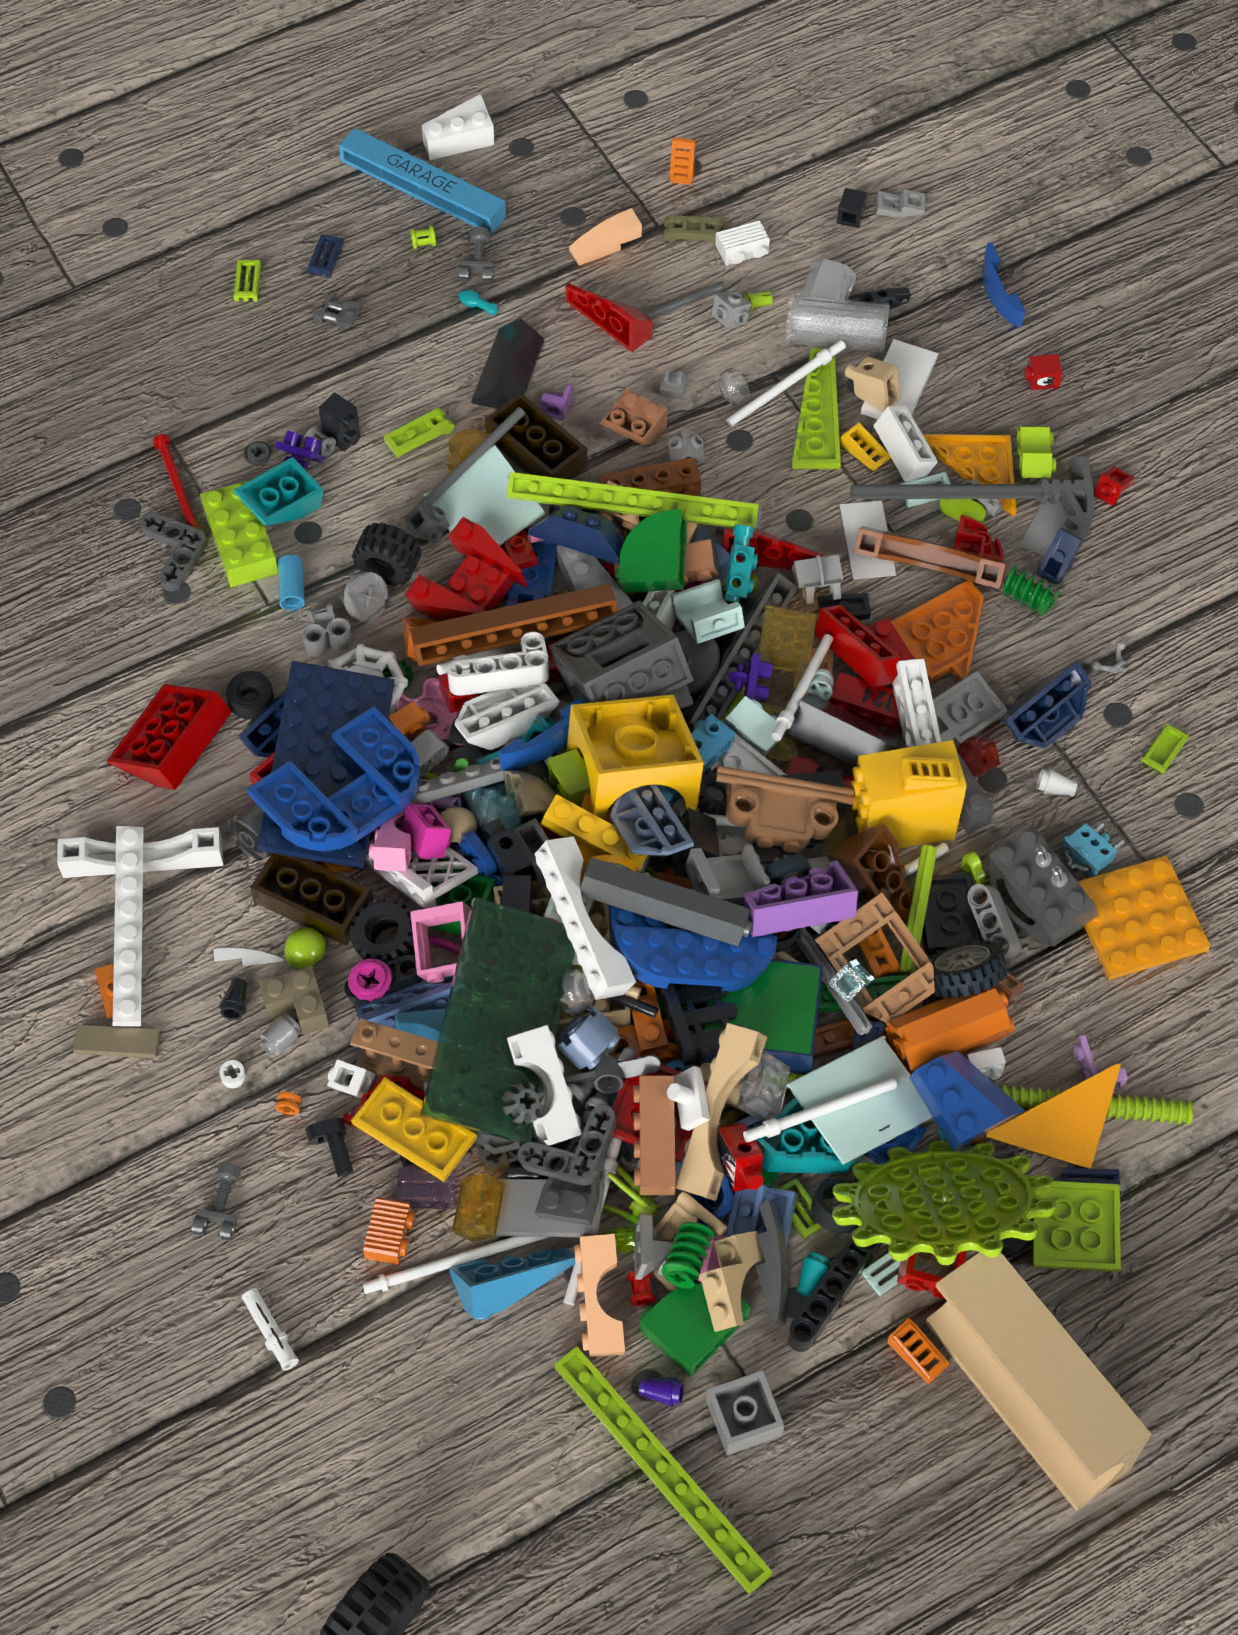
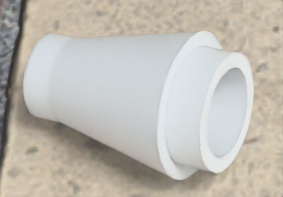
(1054, 783)

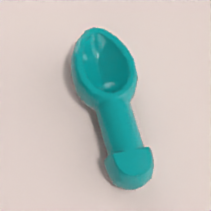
(472, 299)

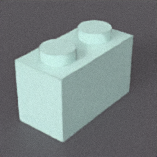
(753, 725)

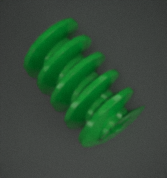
(1029, 592)
(687, 1253)

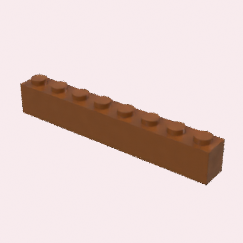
(508, 624)

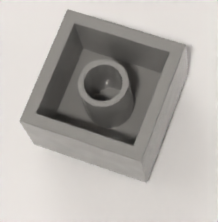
(744, 1412)

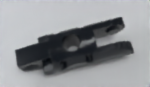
(892, 296)

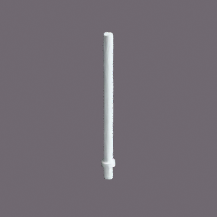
(384, 1282)

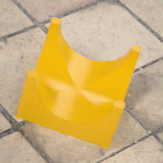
(635, 746)

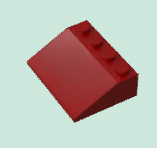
(171, 735)

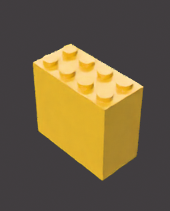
(910, 815)

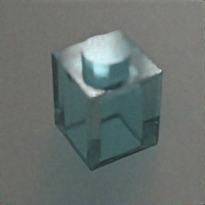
(851, 980)

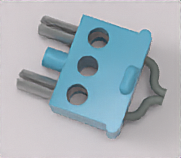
(1089, 849)

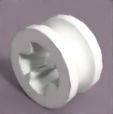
(226, 1079)

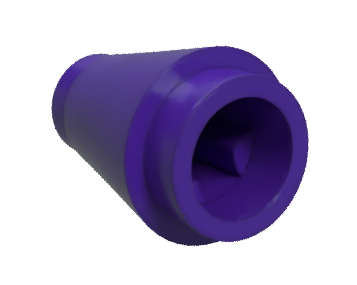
(663, 1390)

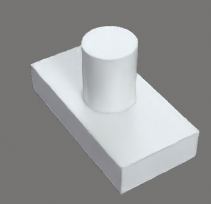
(691, 1098)

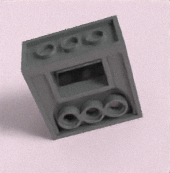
(622, 658)

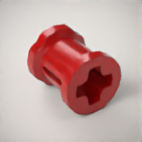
(641, 1290)

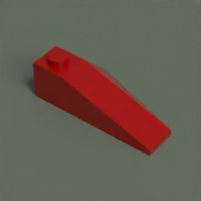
(617, 319)

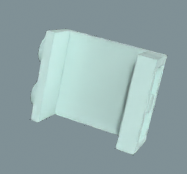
(706, 612)

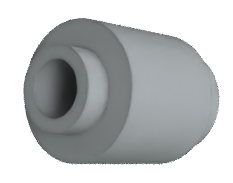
(280, 1035)

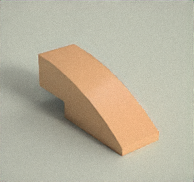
(606, 237)

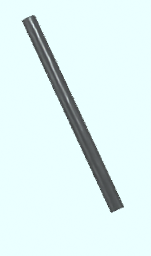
(473, 457)

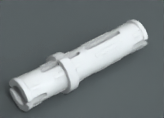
(274, 1337)

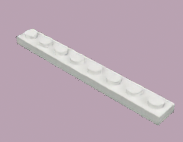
(128, 926)

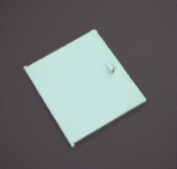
(483, 499)
(863, 1124)

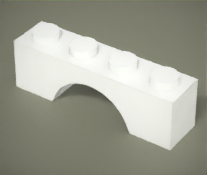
(537, 1052)

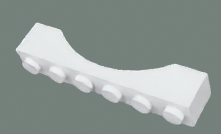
(190, 850)
(604, 967)

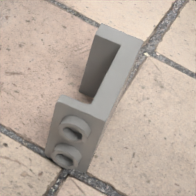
(726, 876)

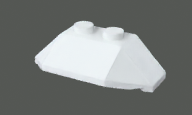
(504, 714)

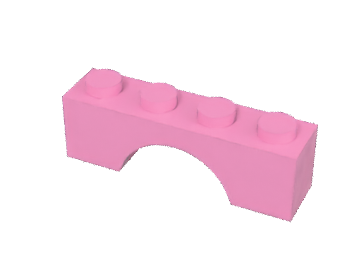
(391, 845)

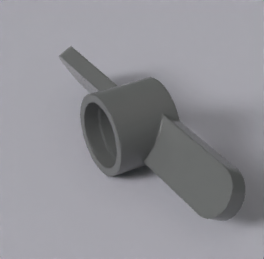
(611, 1072)

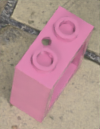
(430, 917)

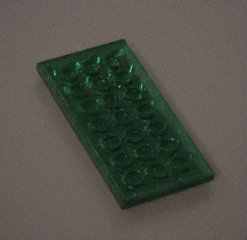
(501, 987)

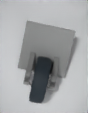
(793, 865)

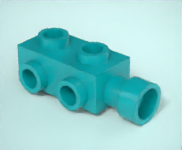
(740, 571)

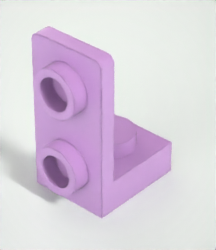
(1083, 1054)

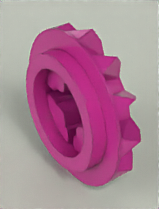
(368, 968)

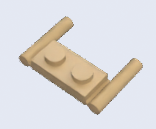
(683, 1210)

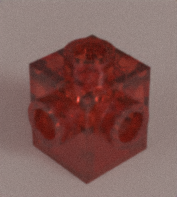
(979, 754)

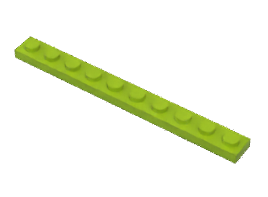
(629, 500)
(664, 1470)

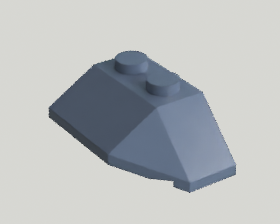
(649, 823)

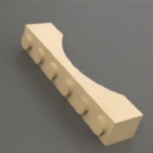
(737, 1055)

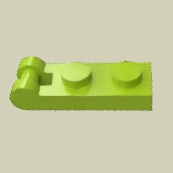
(418, 432)

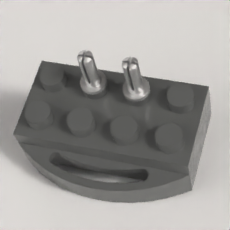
(1040, 888)

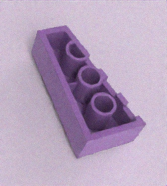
(802, 901)

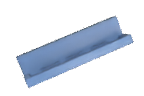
(410, 1001)

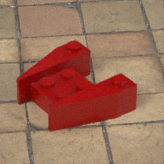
(477, 582)

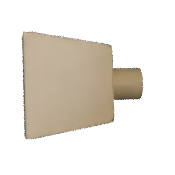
(875, 382)

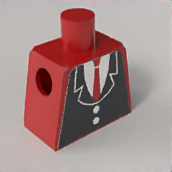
(739, 1159)

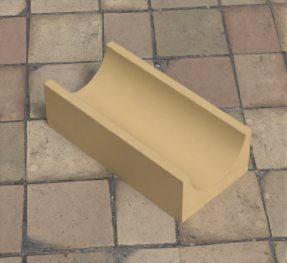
(1037, 1378)

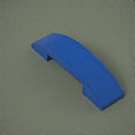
(1007, 305)
(522, 754)

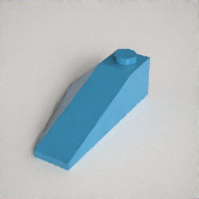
(496, 1286)

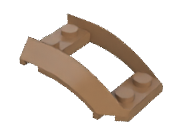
(851, 931)

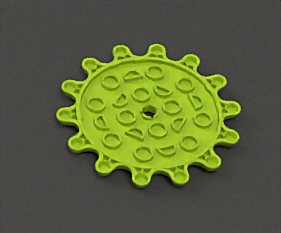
(906, 1197)

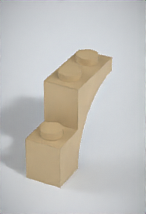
(724, 1285)

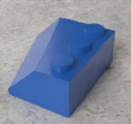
(962, 1099)

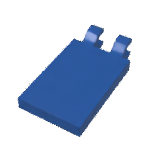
(539, 577)

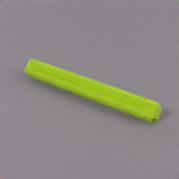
(919, 902)

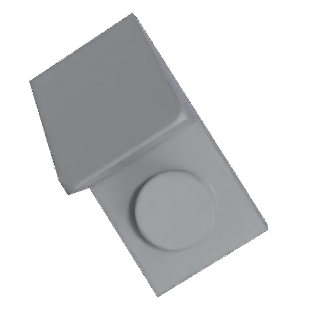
(647, 1250)

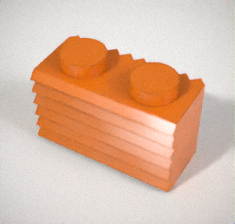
(388, 1230)

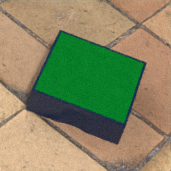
(783, 1008)

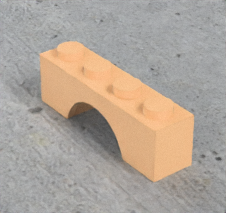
(603, 1333)

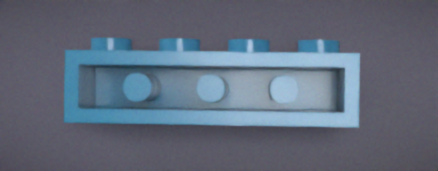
(712, 741)

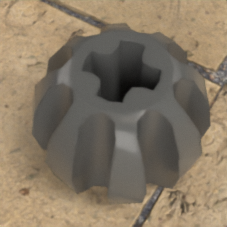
(519, 1110)

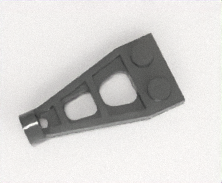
(567, 1204)

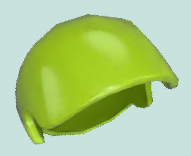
(304, 948)

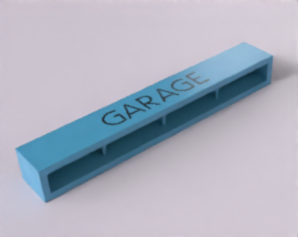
(422, 180)

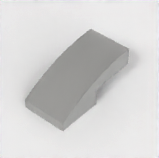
(906, 204)

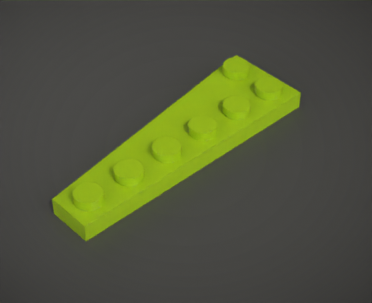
(818, 426)

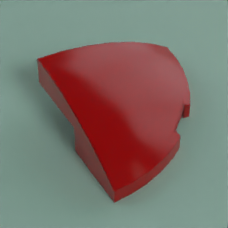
(973, 537)

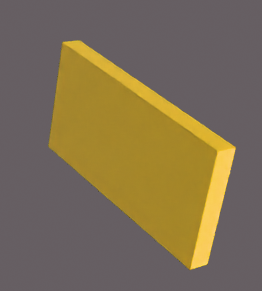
(395, 1120)

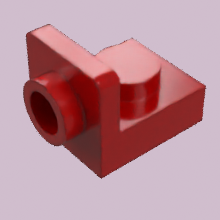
(1112, 484)

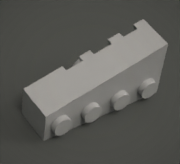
(585, 571)

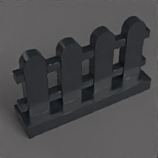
(694, 1019)

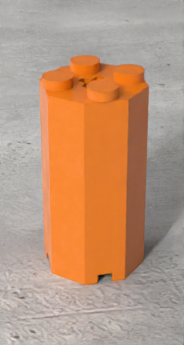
(949, 1027)

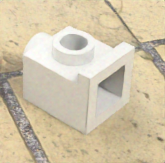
(342, 1072)

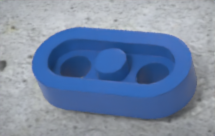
(480, 856)

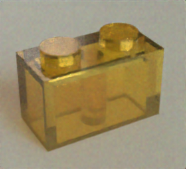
(478, 1207)

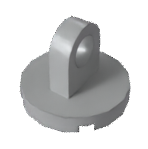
(365, 596)

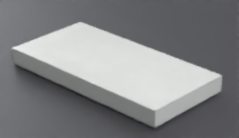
(914, 371)

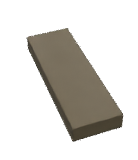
(116, 1041)

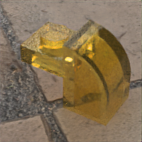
(462, 445)

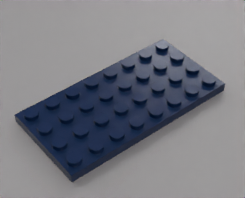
(315, 707)

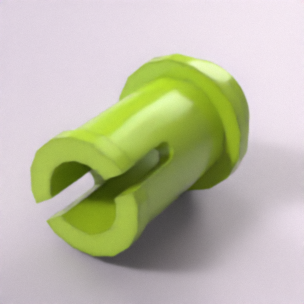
(759, 299)

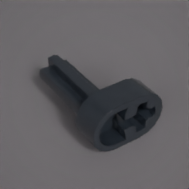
(333, 1132)

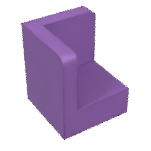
(557, 404)

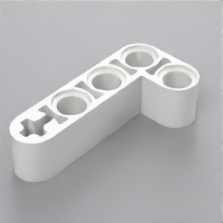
(503, 670)

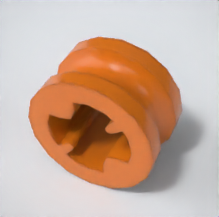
(288, 1103)

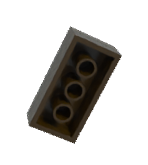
(538, 441)
(310, 895)

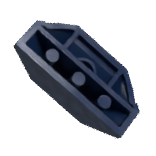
(581, 533)
(1049, 707)
(262, 731)

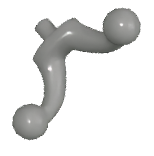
(1119, 666)

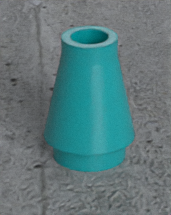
(812, 1272)

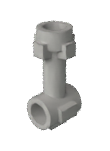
(992, 506)

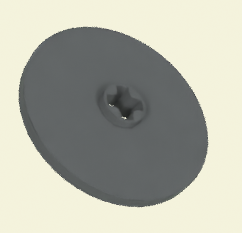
(701, 660)

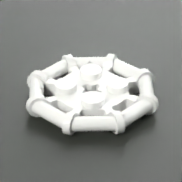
(385, 659)

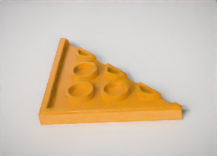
(977, 457)
(1066, 1124)

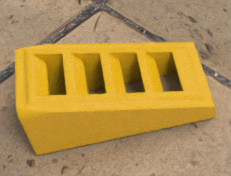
(848, 443)
(921, 781)

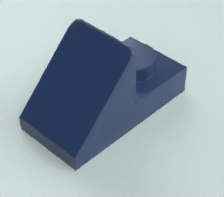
(1060, 556)

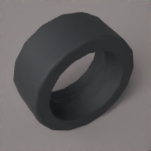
(822, 1212)

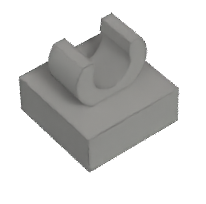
(673, 384)

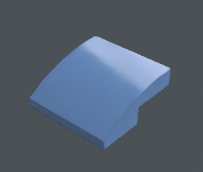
(747, 1216)

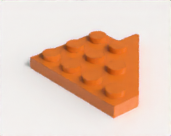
(944, 631)

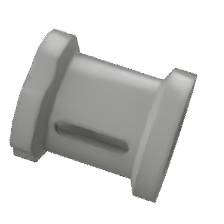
(328, 443)

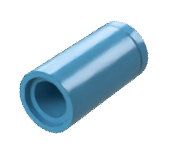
(291, 582)

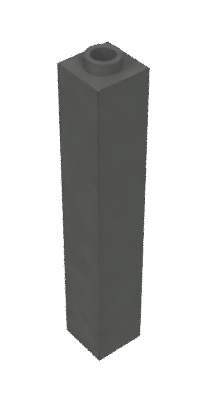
(665, 902)

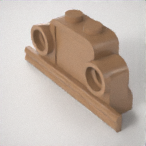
(781, 808)

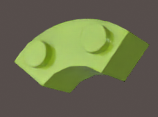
(1035, 451)

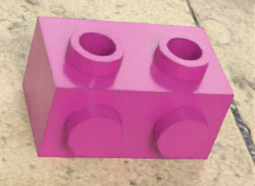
(427, 831)

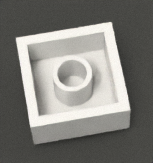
(989, 1062)

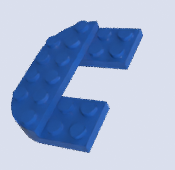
(358, 808)
(686, 957)

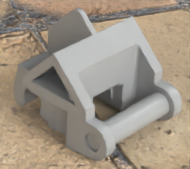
(816, 573)

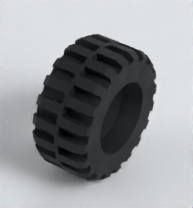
(380, 1600)

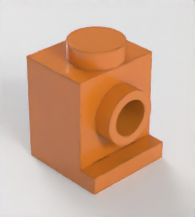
(410, 720)

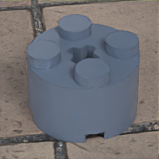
(587, 1038)

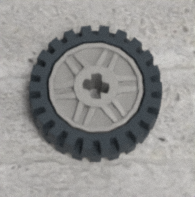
(968, 968)

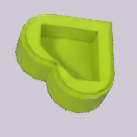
(972, 864)

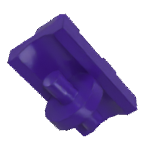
(310, 450)
(756, 669)

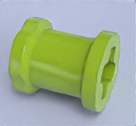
(425, 241)

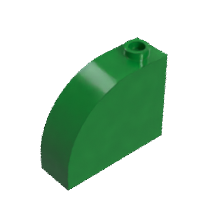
(654, 554)
(684, 1329)

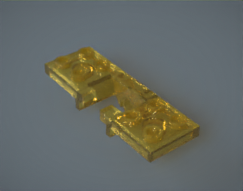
(788, 646)

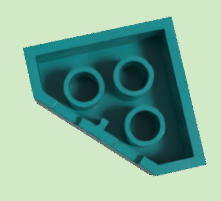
(800, 1149)

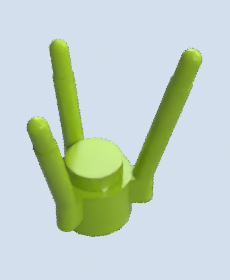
(642, 1203)

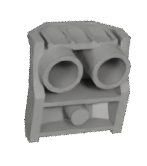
(829, 280)

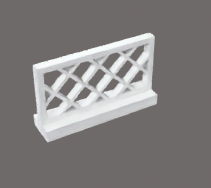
(915, 704)
(419, 886)

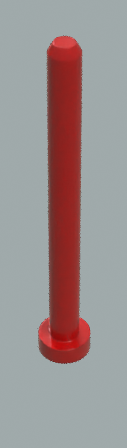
(162, 443)

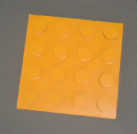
(1142, 918)

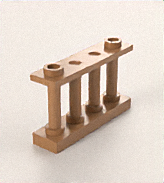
(394, 1052)

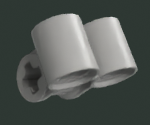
(324, 630)

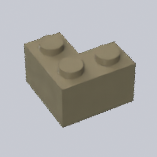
(295, 993)

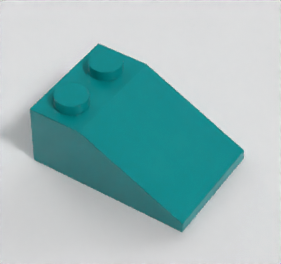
(281, 494)

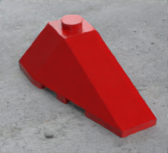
(771, 550)

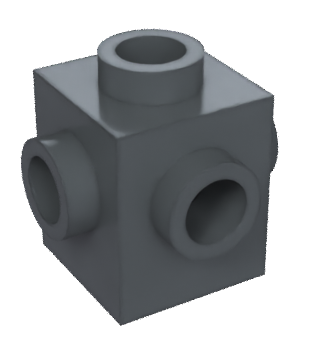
(427, 522)

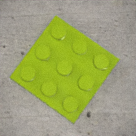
(1081, 1230)

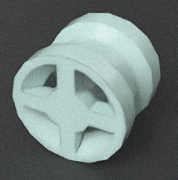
(815, 687)

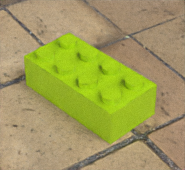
(238, 537)

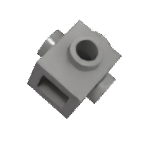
(731, 309)
(685, 446)

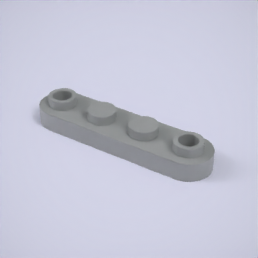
(461, 781)

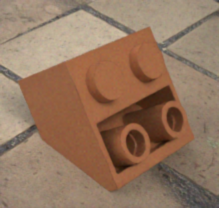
(636, 418)

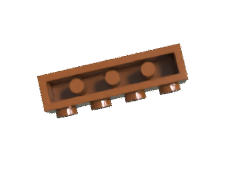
(674, 476)

